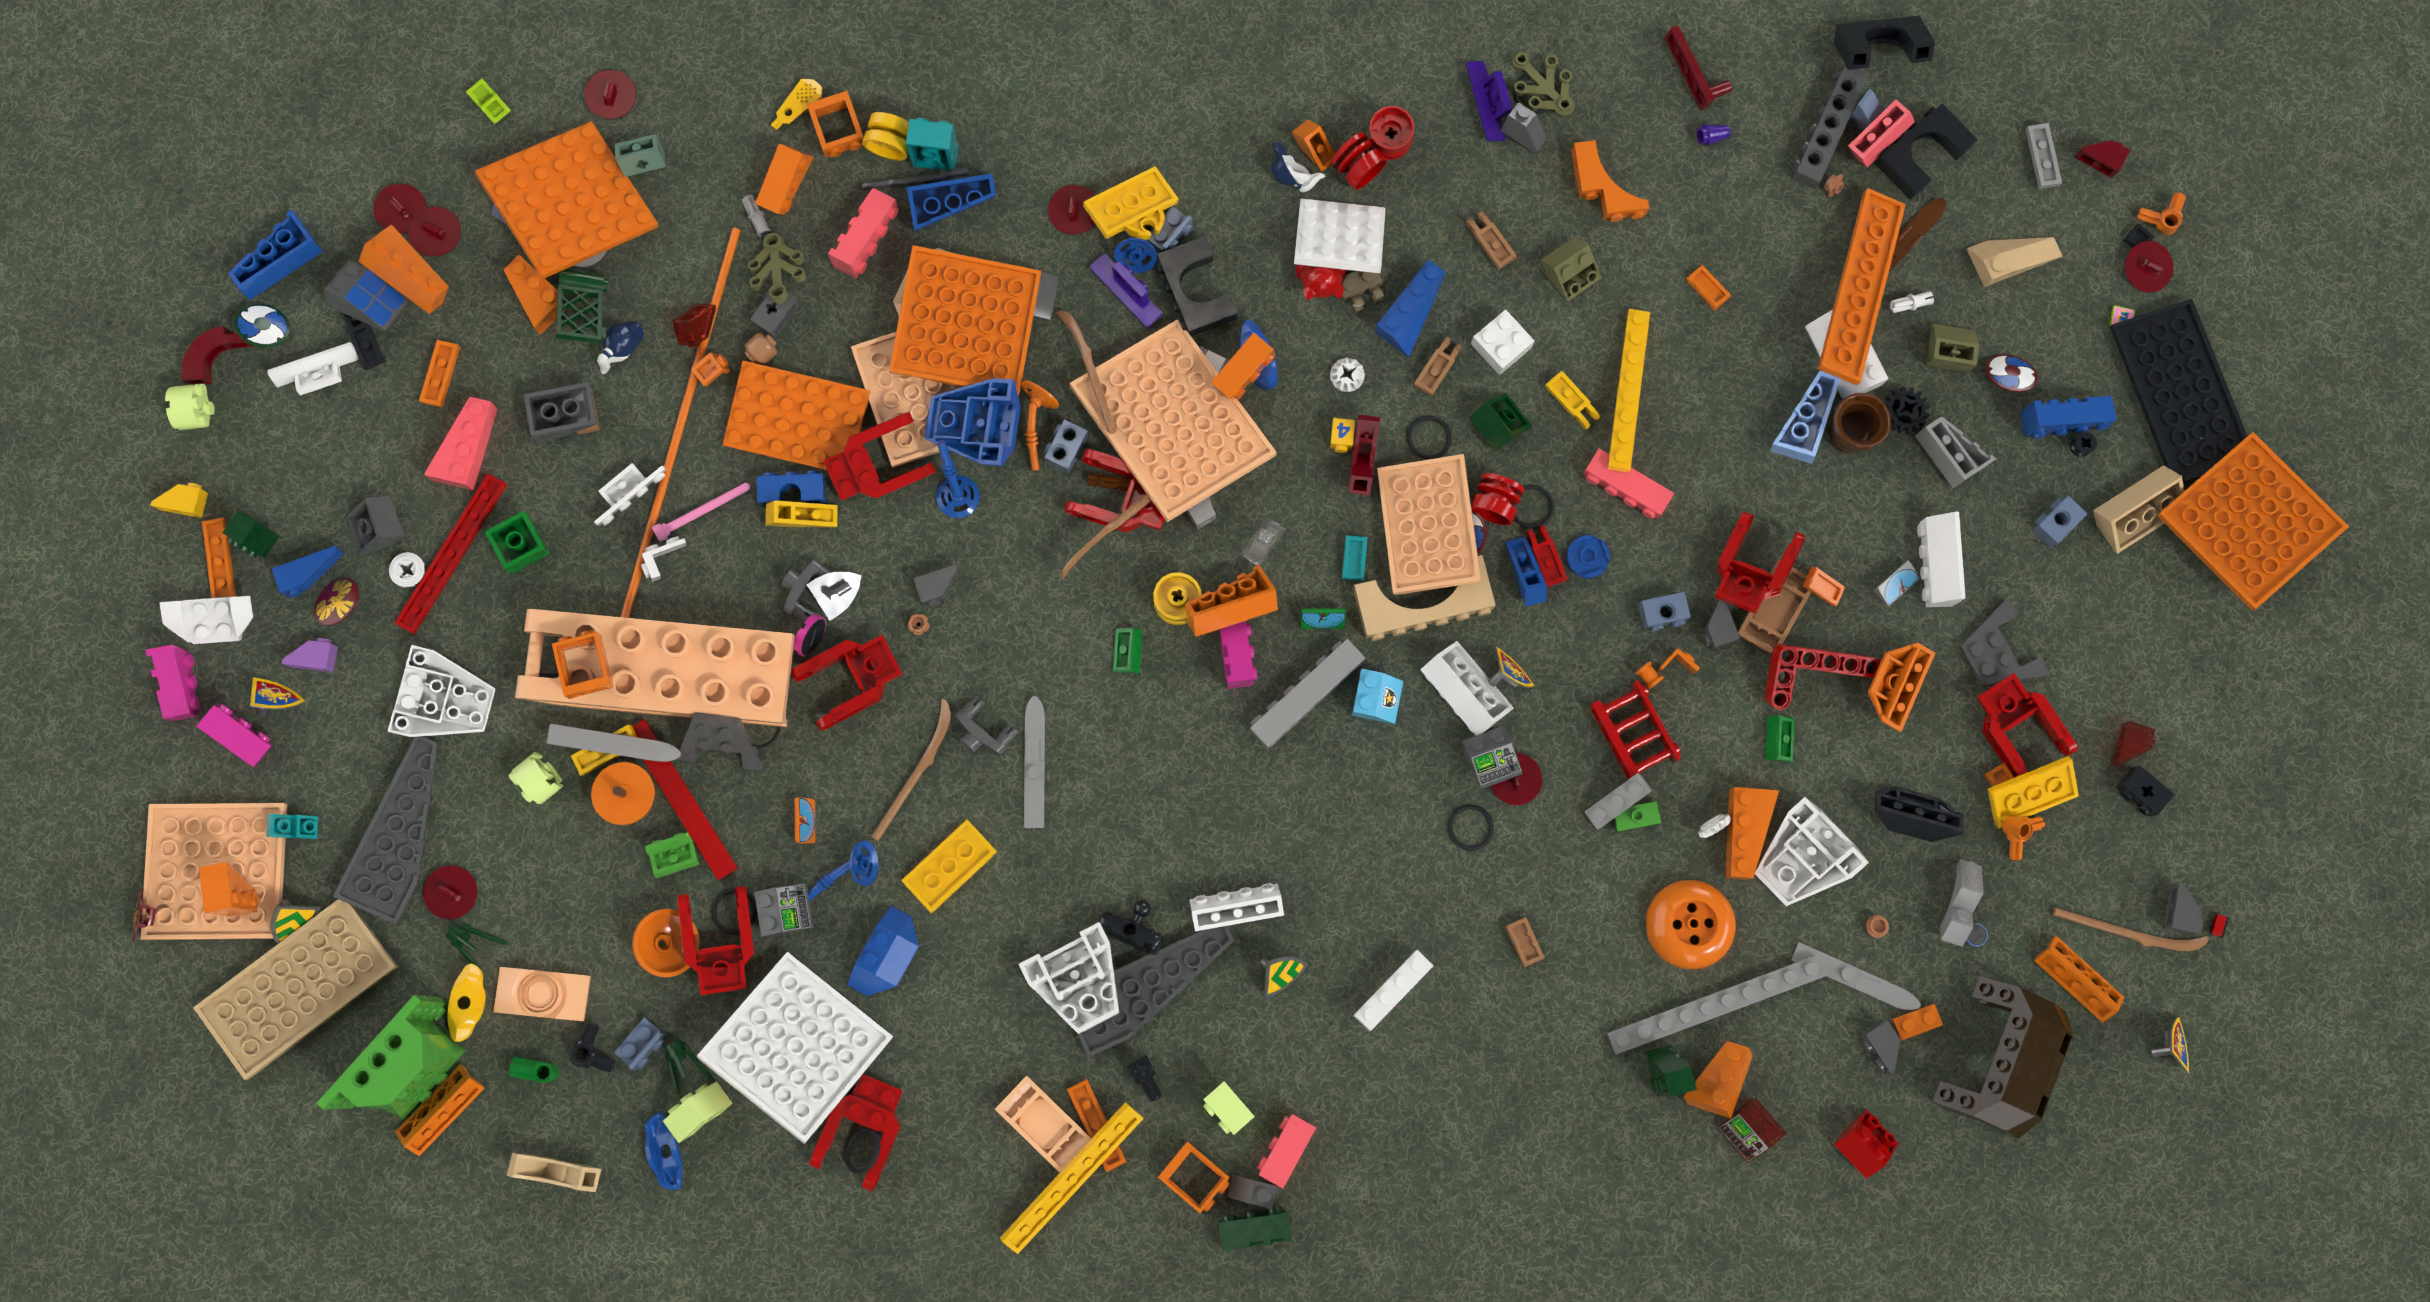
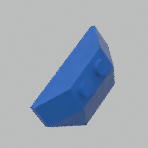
(885, 954)

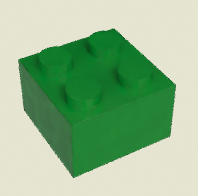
(517, 542)

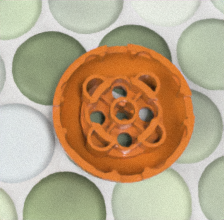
(1675, 944)

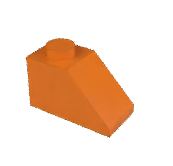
(1314, 144)

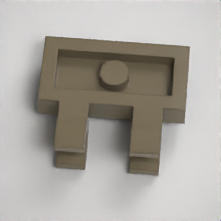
(1359, 283)

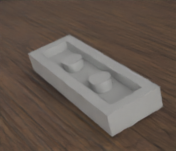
(2043, 156)
(1618, 801)

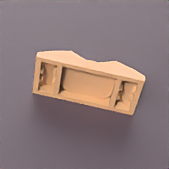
(542, 994)
(1043, 1123)

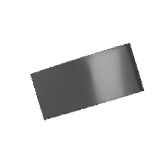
(1046, 295)

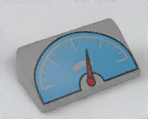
(1897, 583)

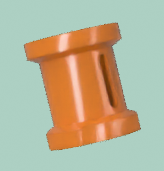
(1649, 675)

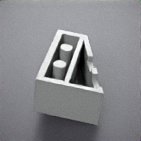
(1952, 452)

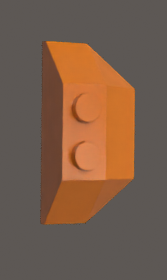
(1899, 682)

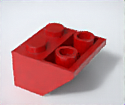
(1867, 1144)

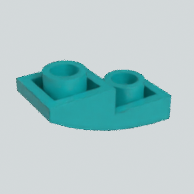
(292, 826)

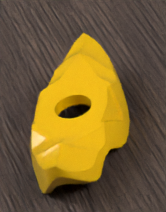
(462, 1021)

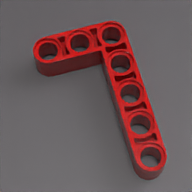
(1815, 662)

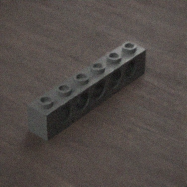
(1812, 174)

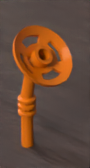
(1038, 398)

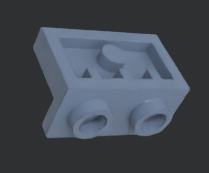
(1173, 229)
(640, 1044)

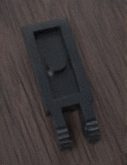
(364, 343)

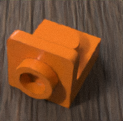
(710, 368)

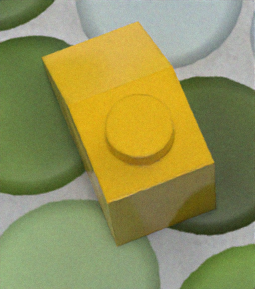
(183, 500)

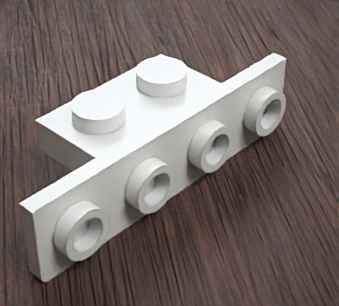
(315, 370)
(624, 488)

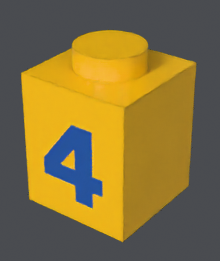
(1342, 435)

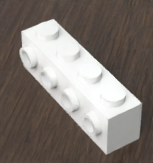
(1236, 907)

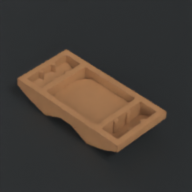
(1776, 614)

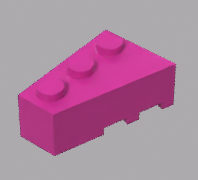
(1237, 655)
(235, 734)

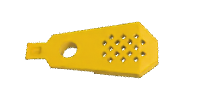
(796, 105)

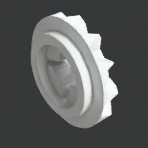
(1345, 384)
(406, 559)
(1714, 825)

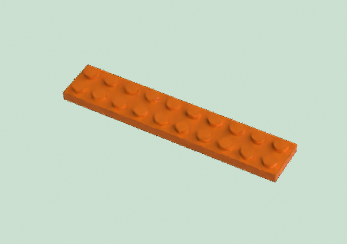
(1861, 287)

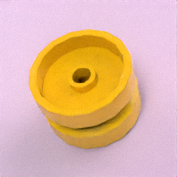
(887, 136)
(1174, 586)

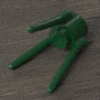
(459, 937)
(675, 1054)

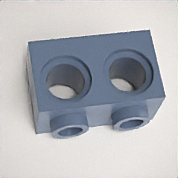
(1070, 448)

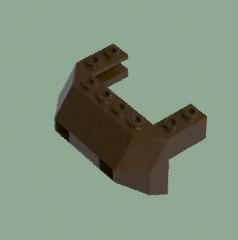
(2023, 1064)

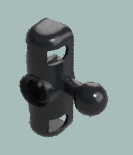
(1120, 925)

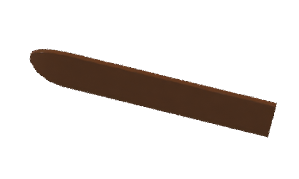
(1917, 229)

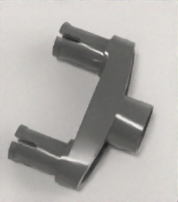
(797, 585)
(976, 736)

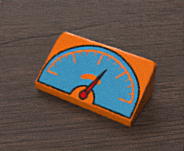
(804, 820)

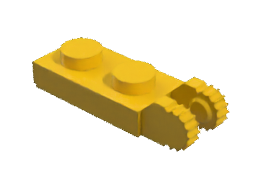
(1571, 398)

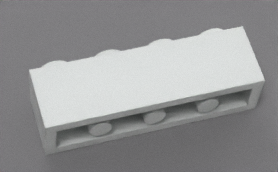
(1393, 990)

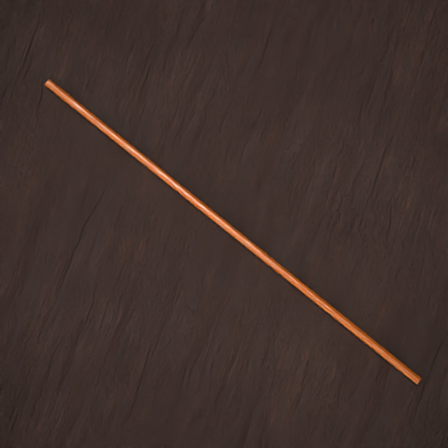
(679, 427)

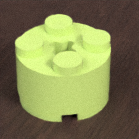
(189, 406)
(536, 779)

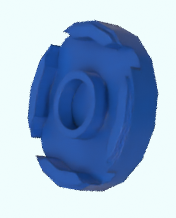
(1582, 560)

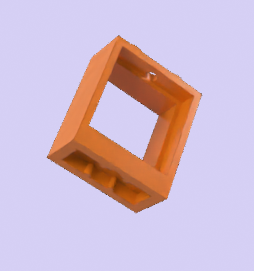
(830, 105)
(587, 687)
(1219, 1187)

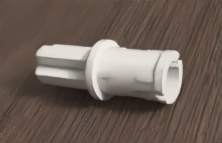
(1911, 302)

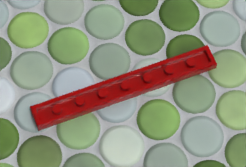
(451, 554)
(688, 810)

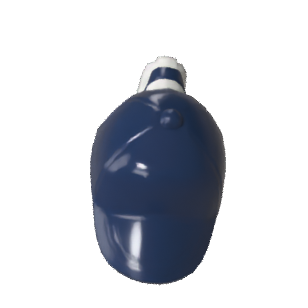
(1291, 173)
(619, 343)

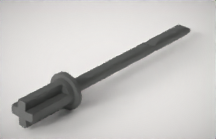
(945, 175)

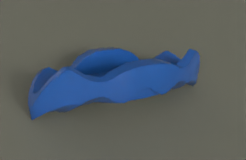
(1268, 375)
(666, 1169)

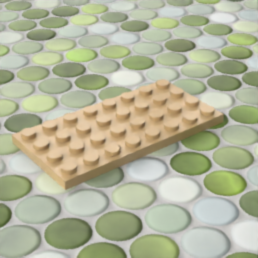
(295, 988)

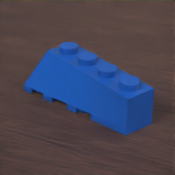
(1408, 313)

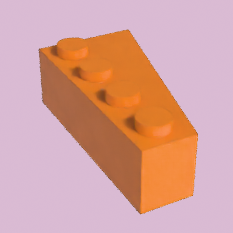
(404, 269)
(1232, 603)
(1746, 832)

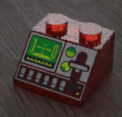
(1751, 1130)

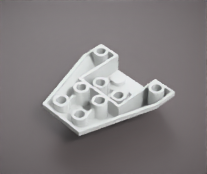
(439, 698)

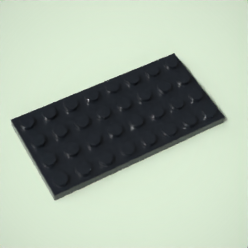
(2180, 388)

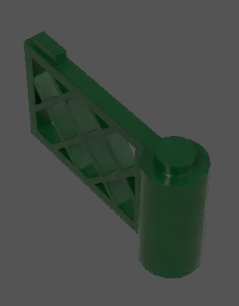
(580, 285)

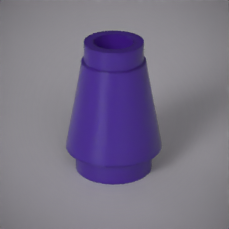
(1712, 133)

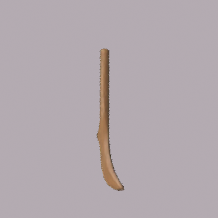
(1085, 351)
(1107, 529)
(926, 760)
(2143, 939)

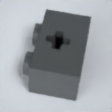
(772, 322)

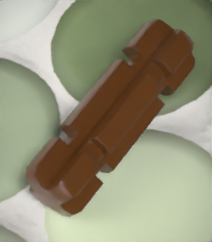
(1108, 482)

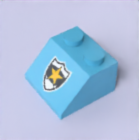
(1377, 696)

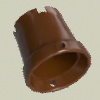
(1859, 423)

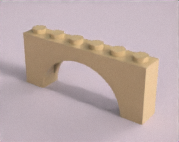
(1383, 617)

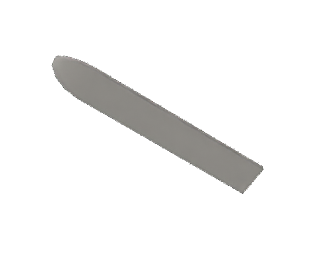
(612, 743)
(1034, 764)
(1859, 979)

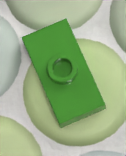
(1638, 816)

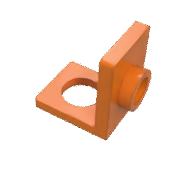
(1684, 658)

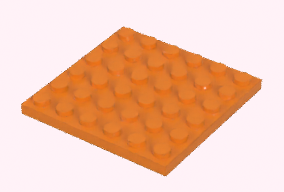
(566, 199)
(964, 319)
(2253, 521)

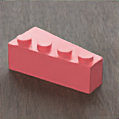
(863, 233)
(464, 446)

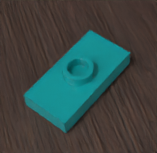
(1354, 558)

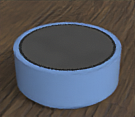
(1977, 936)

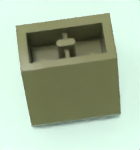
(1571, 268)
(1952, 348)

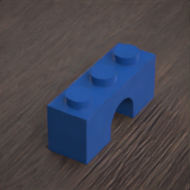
(773, 486)

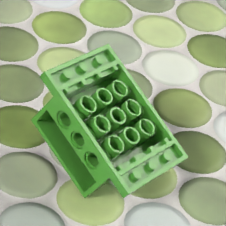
(399, 1063)

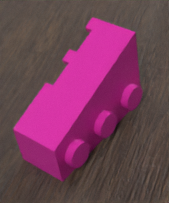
(175, 681)

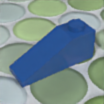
(1526, 571)
(304, 572)

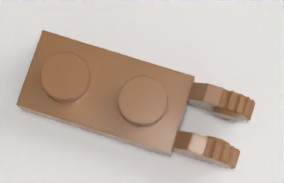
(1492, 241)
(1436, 368)

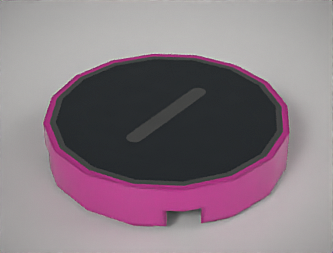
(809, 637)

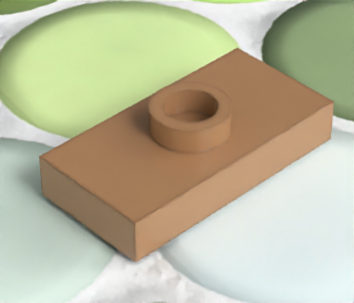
(1524, 942)

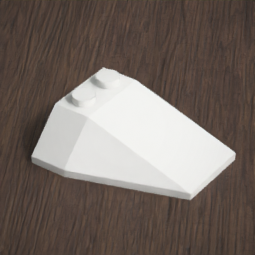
(1808, 855)

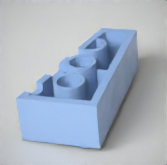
(1806, 425)

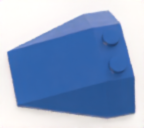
(977, 420)

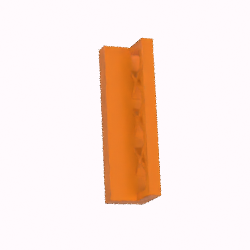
(2079, 982)
(441, 1112)

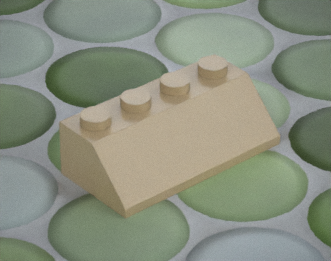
(2135, 510)

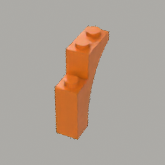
(1595, 182)

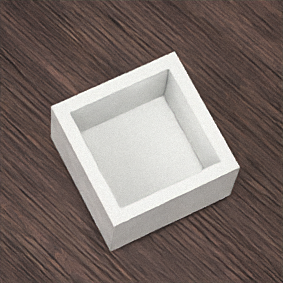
(1502, 342)

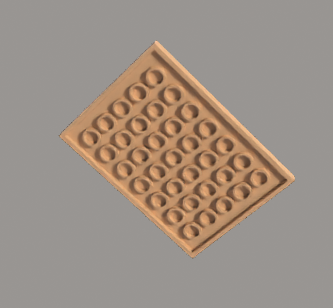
(1171, 421)

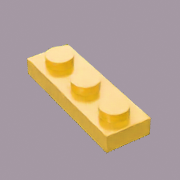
(590, 760)

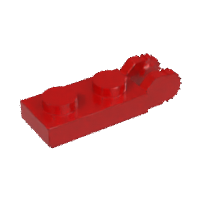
(1547, 557)

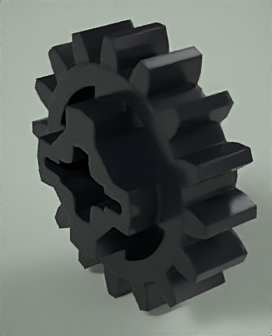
(1901, 402)

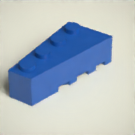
(947, 198)
(275, 257)
(2067, 416)

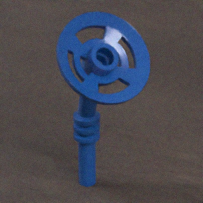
(1135, 254)
(955, 490)
(858, 864)

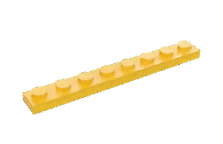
(1628, 391)
(1071, 1178)

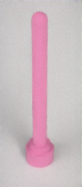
(663, 530)

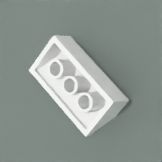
(1873, 374)
(1941, 560)
(1466, 688)

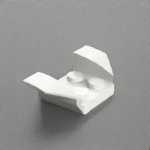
(208, 619)

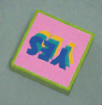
(2120, 314)

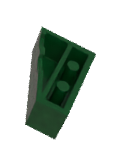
(250, 535)
(1669, 1074)
(1254, 1229)

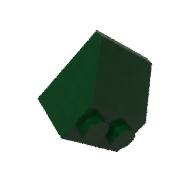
(1500, 421)

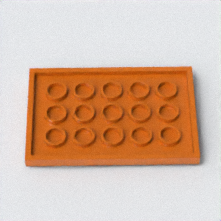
(793, 415)

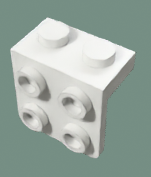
(649, 566)

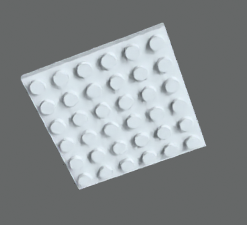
(795, 1047)

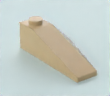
(2006, 258)

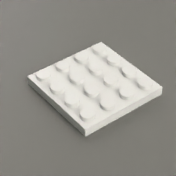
(1340, 235)

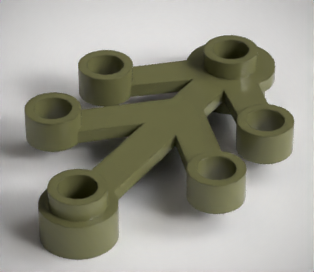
(1544, 87)
(772, 246)

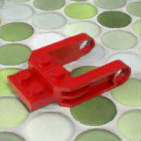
(854, 471)
(1147, 516)
(1746, 584)
(871, 667)
(2010, 704)
(722, 966)
(872, 1106)

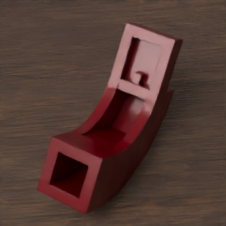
(204, 350)
(1363, 455)

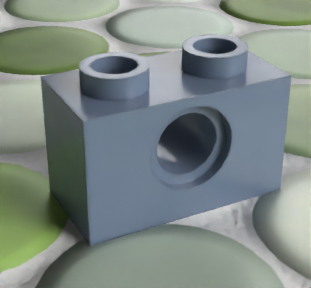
(2070, 516)
(1674, 603)

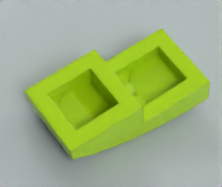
(488, 101)

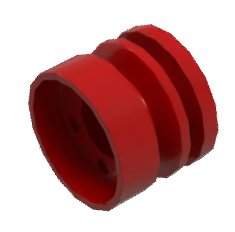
(1395, 121)
(1357, 159)
(1497, 498)

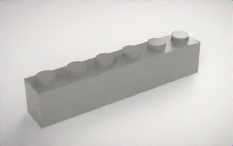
(1307, 694)

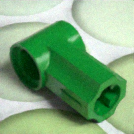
(532, 1070)

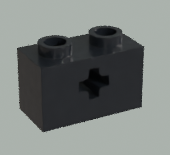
(2155, 793)

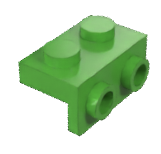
(672, 854)

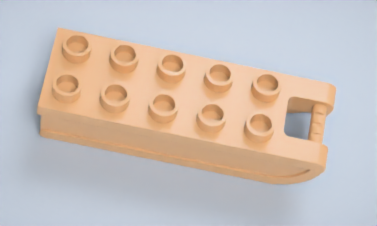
(665, 667)

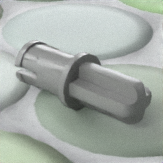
(756, 216)

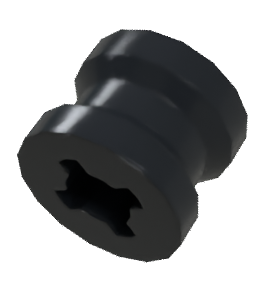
(2079, 448)

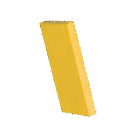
(2033, 791)
(949, 866)

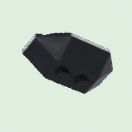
(1917, 814)

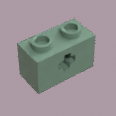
(640, 155)

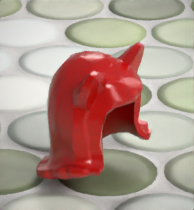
(1320, 281)

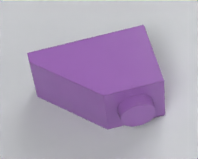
(313, 655)

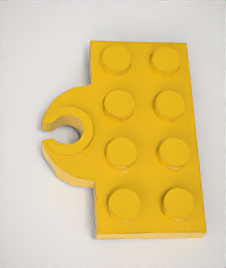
(1132, 205)

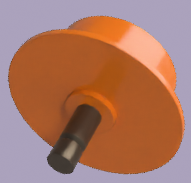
(623, 793)

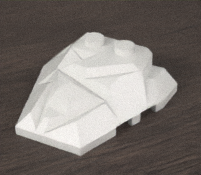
(1077, 979)

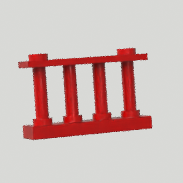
(1612, 731)

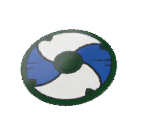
(262, 325)

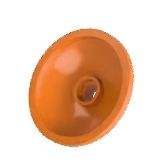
(663, 926)

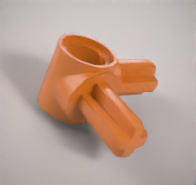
(2172, 213)
(2020, 830)

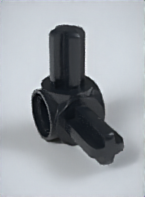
(586, 1044)
(1143, 1073)

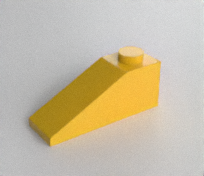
(800, 514)

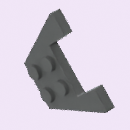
(1990, 654)
(720, 734)

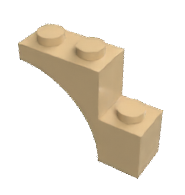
(554, 1171)

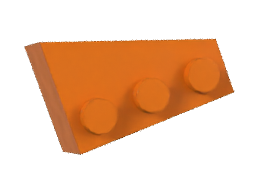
(783, 179)
(534, 293)
(1244, 367)
(226, 891)
(1721, 1080)

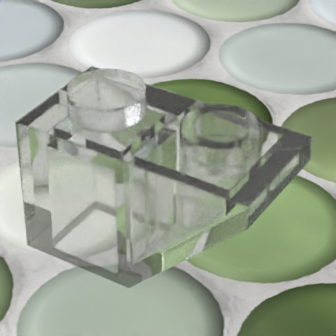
(1263, 542)

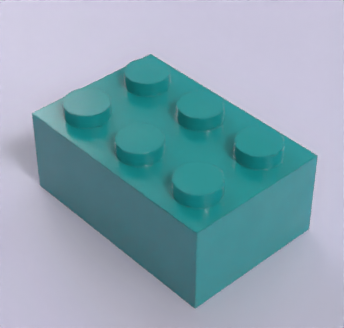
(932, 144)

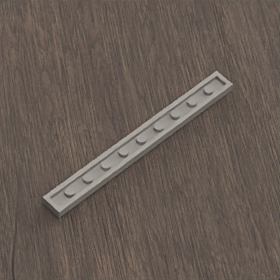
(1716, 1004)

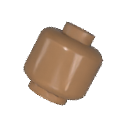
(761, 348)

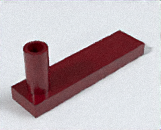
(1701, 91)

